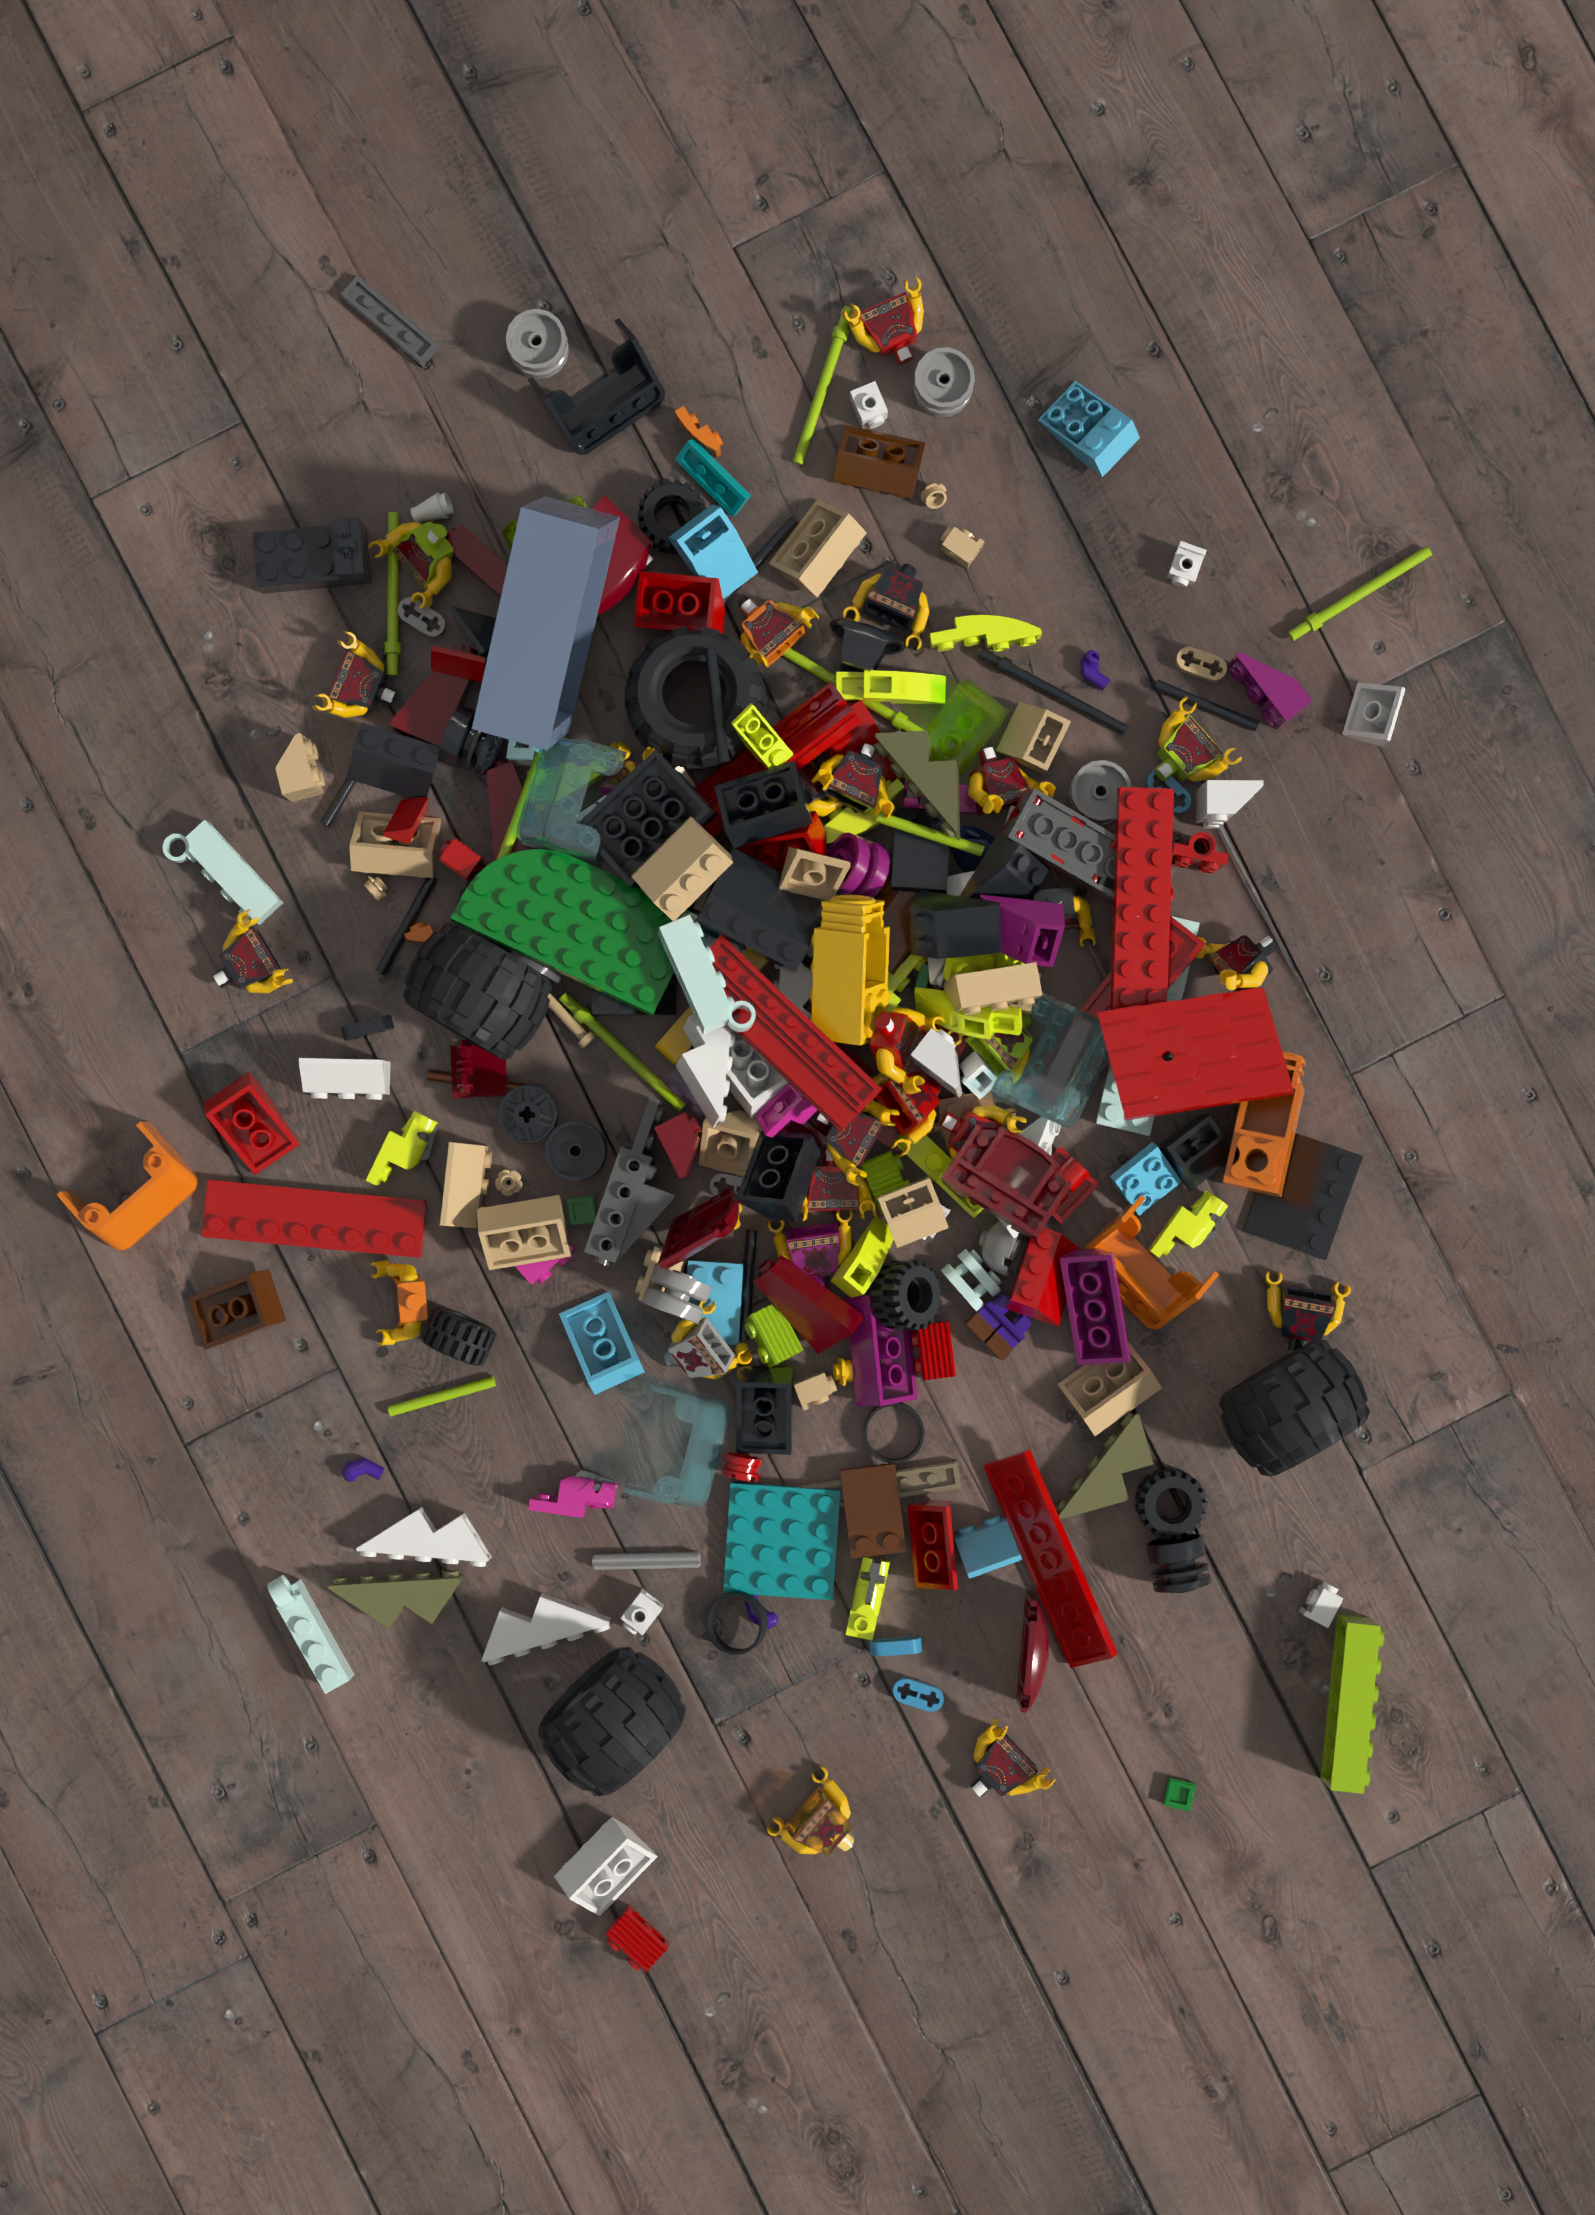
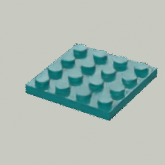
(781, 1540)

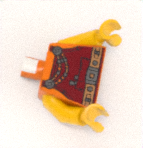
(773, 628)
(408, 1301)

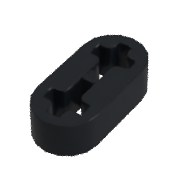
(367, 1027)

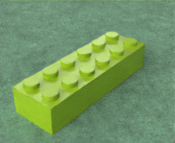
(1351, 1703)

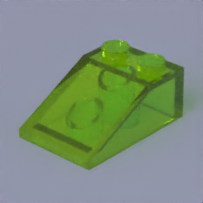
(965, 725)

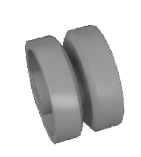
(522, 339)
(943, 366)
(1083, 788)
(678, 1290)

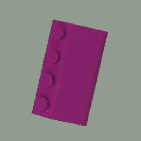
(1094, 1307)
(880, 1359)

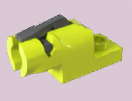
(405, 1149)
(1192, 1226)
(867, 1598)

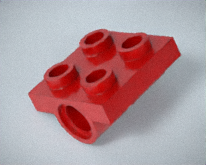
(1207, 862)
(1081, 1184)

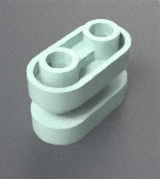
(988, 1281)

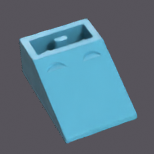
(1090, 428)
(714, 549)

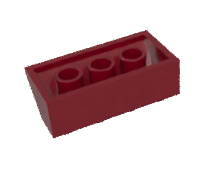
(681, 1141)

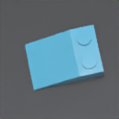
(726, 1291)
(601, 1343)
(987, 1546)

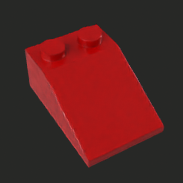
(861, 734)
(250, 1123)

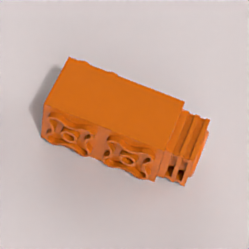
(1266, 1137)

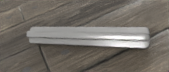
(646, 1560)

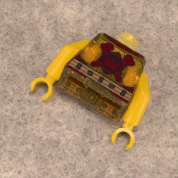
(819, 1822)

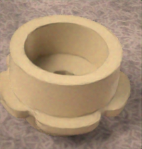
(934, 495)
(376, 887)
(514, 1177)

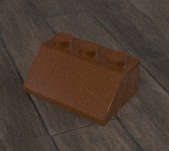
(878, 461)
(898, 919)

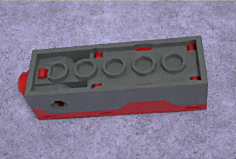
(1065, 842)

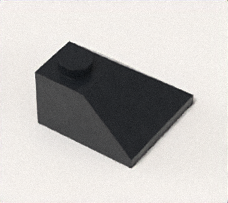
(477, 628)

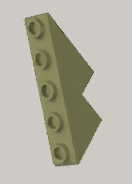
(933, 781)
(1104, 1480)
(387, 1597)

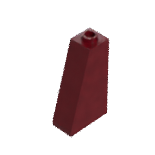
(432, 705)
(503, 794)
(807, 1304)

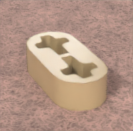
(1203, 658)

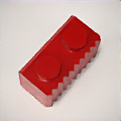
(461, 859)
(935, 1351)
(636, 1939)

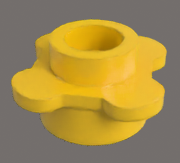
(843, 1371)

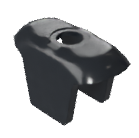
(864, 645)

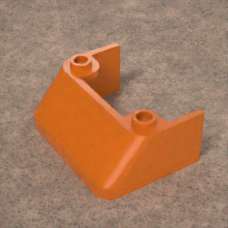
(167, 1188)
(1142, 1281)

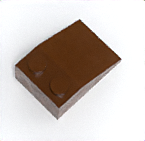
(236, 1309)
(873, 1510)

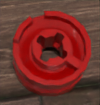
(741, 1466)

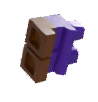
(1007, 1335)

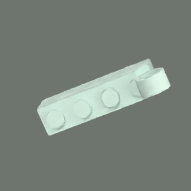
(228, 868)
(698, 977)
(310, 1633)

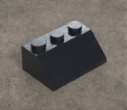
(393, 762)
(763, 804)
(779, 1175)

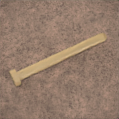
(584, 1037)

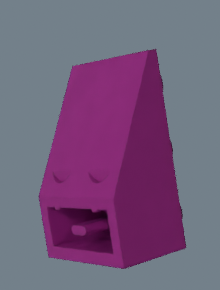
(1274, 692)
(1030, 929)

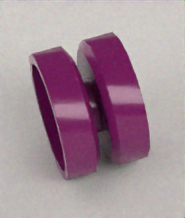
(867, 864)

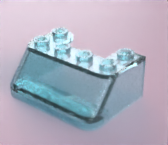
(558, 794)
(1061, 1064)

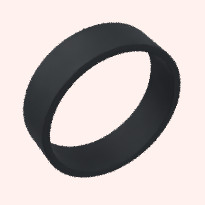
(899, 1460)
(712, 1634)

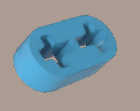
(1171, 783)
(895, 1646)
(919, 1687)

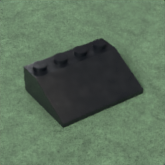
(645, 814)
(760, 916)
(1311, 1199)

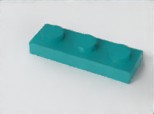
(712, 477)

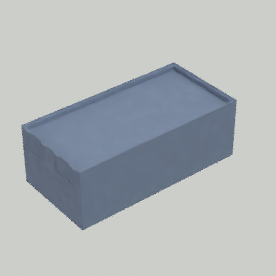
(545, 622)

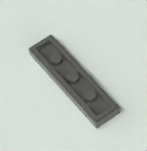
(389, 320)

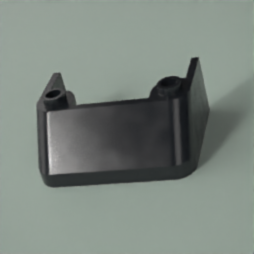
(610, 403)

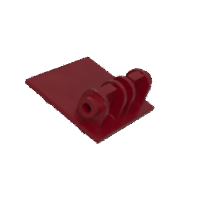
(476, 1072)

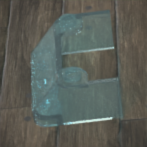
(701, 1458)

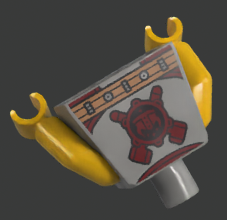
(702, 1350)

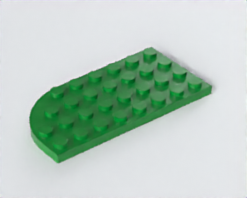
(573, 923)

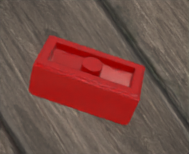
(457, 663)
(406, 819)

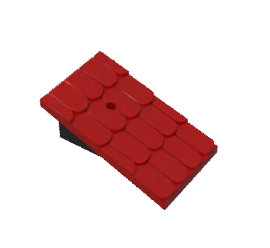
(1194, 1053)

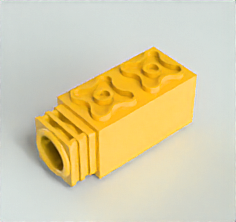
(850, 968)

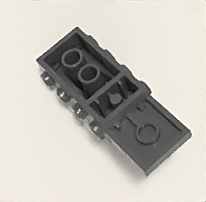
(642, 1202)

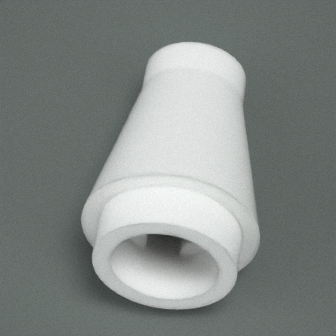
(433, 508)

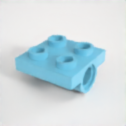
(1145, 1175)

